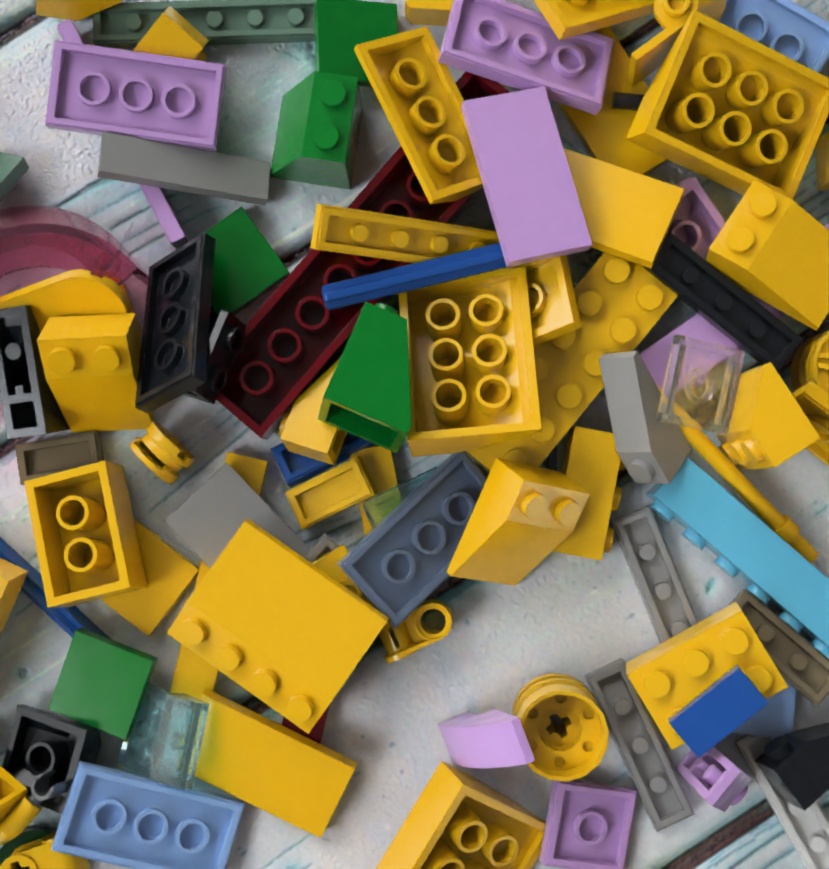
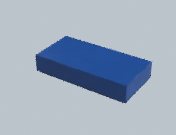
(718, 711)

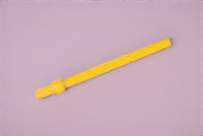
(779, 523)

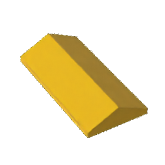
(423, 111)

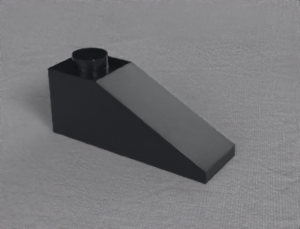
(24, 392)
(798, 764)

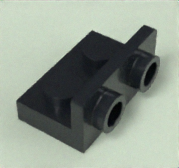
(225, 340)

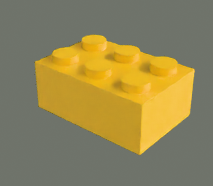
(85, 534)
(694, 660)

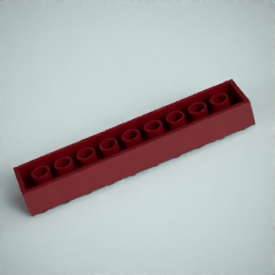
(293, 332)

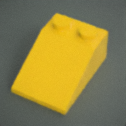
(776, 254)
(94, 370)
(516, 522)

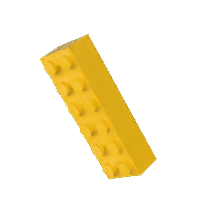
(616, 311)

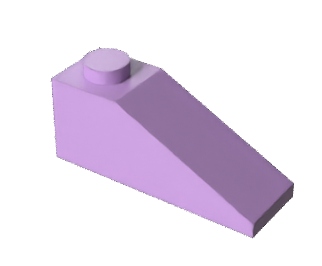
(715, 778)

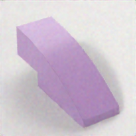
(486, 740)

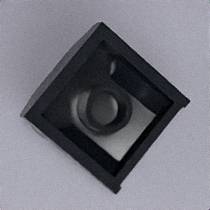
(49, 743)

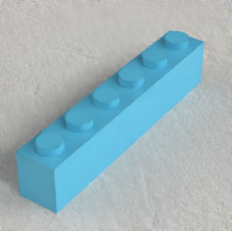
(748, 549)

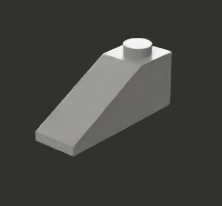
(647, 447)

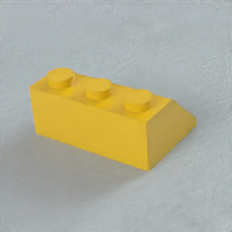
(765, 422)

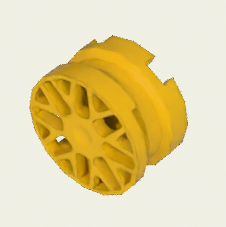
(162, 452)

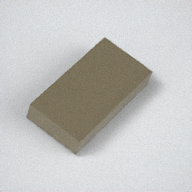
(58, 454)

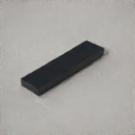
(724, 304)

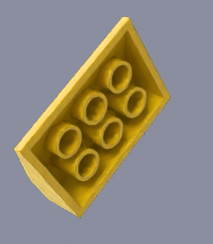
(732, 109)
(470, 363)
(277, 625)
(465, 827)

